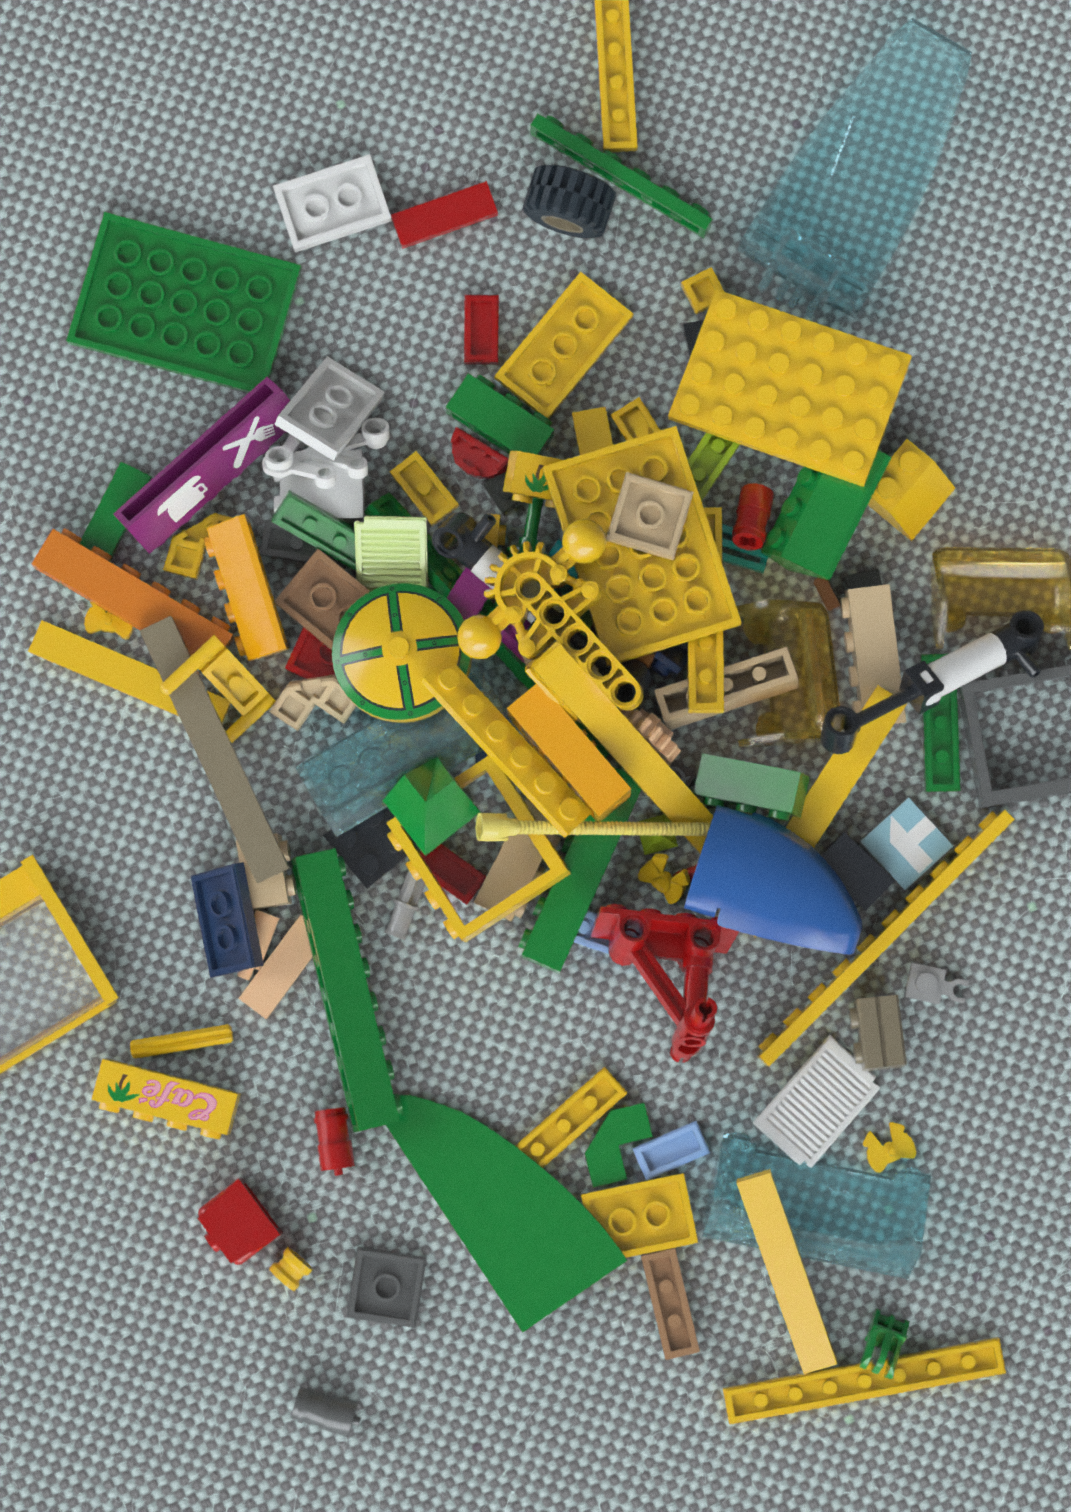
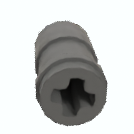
(329, 1412)

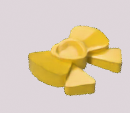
(100, 620)
(670, 886)
(900, 1147)

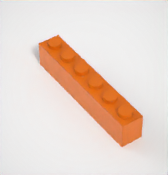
(122, 591)

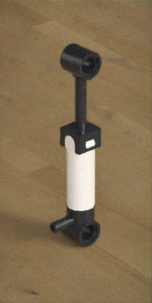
(466, 541)
(927, 683)

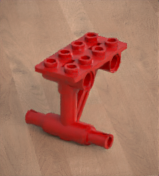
(683, 938)

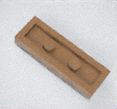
(670, 1303)

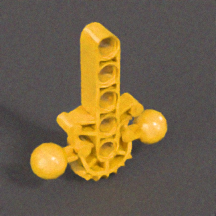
(581, 543)

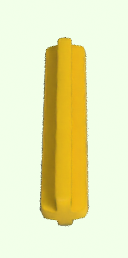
(181, 1041)

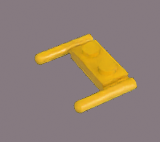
(230, 679)

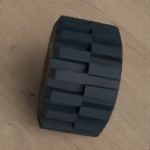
(569, 201)

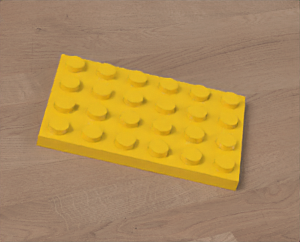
(790, 387)
(644, 597)

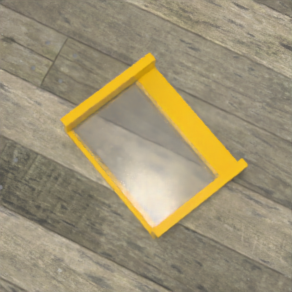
(45, 967)

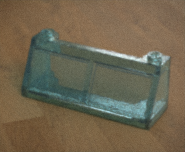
(832, 1209)

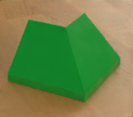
(430, 805)

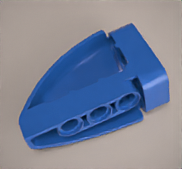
(771, 885)

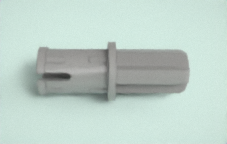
(405, 907)

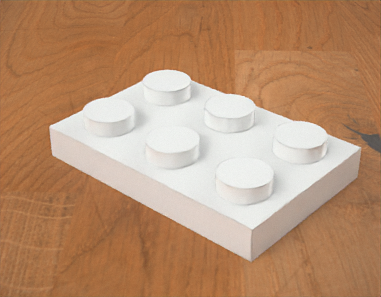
(332, 203)
(329, 408)

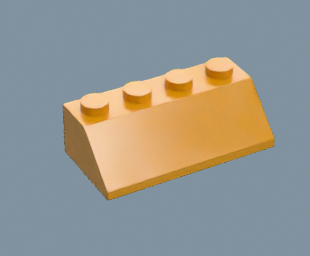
(247, 588)

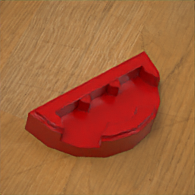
(476, 457)

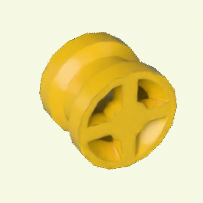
(290, 1269)

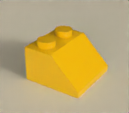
(910, 490)

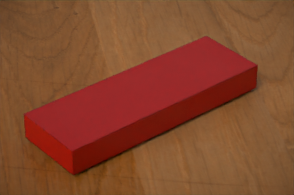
(444, 215)

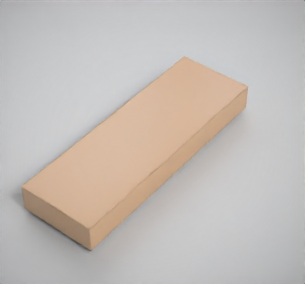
(279, 971)

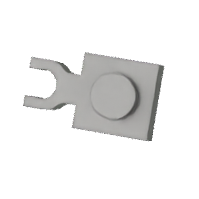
(929, 983)

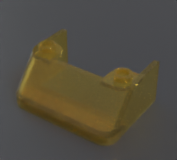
(999, 584)
(806, 632)

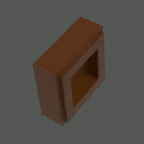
(827, 595)

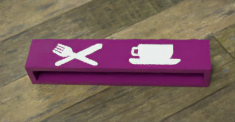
(205, 467)

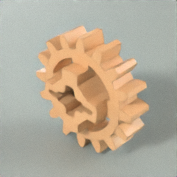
(654, 733)

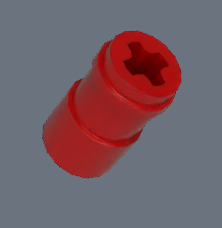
(752, 516)
(334, 1145)

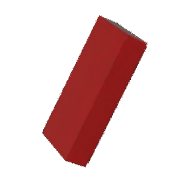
(481, 329)
(454, 873)

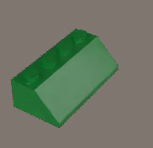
(820, 520)

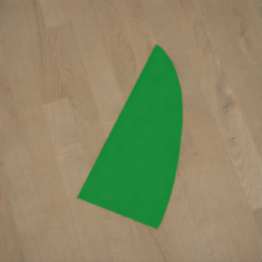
(507, 1210)

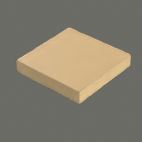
(649, 516)

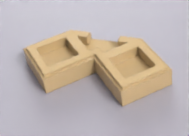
(302, 695)

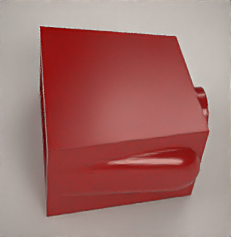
(237, 1223)

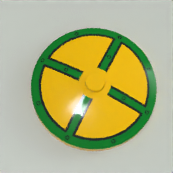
(391, 645)

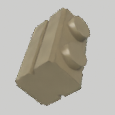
(878, 1033)

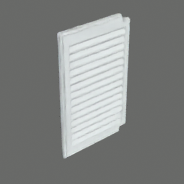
(817, 1103)

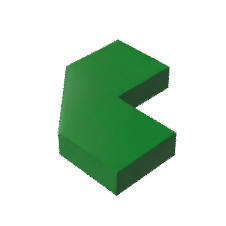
(618, 1128)

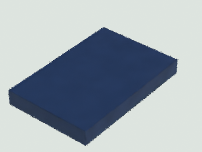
(227, 920)

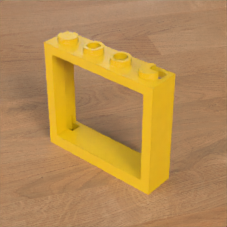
(437, 896)

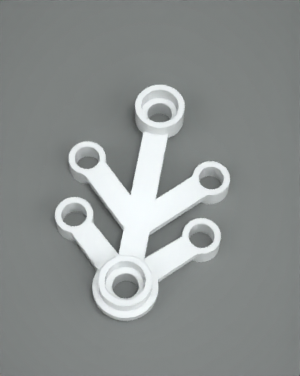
(284, 459)

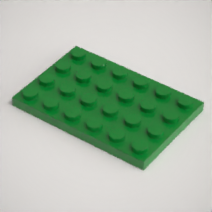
(183, 303)

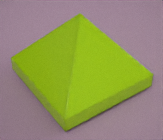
(657, 843)

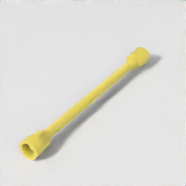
(498, 828)

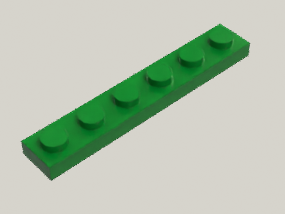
(609, 167)

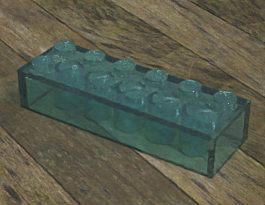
(366, 765)

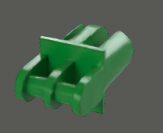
(885, 1340)

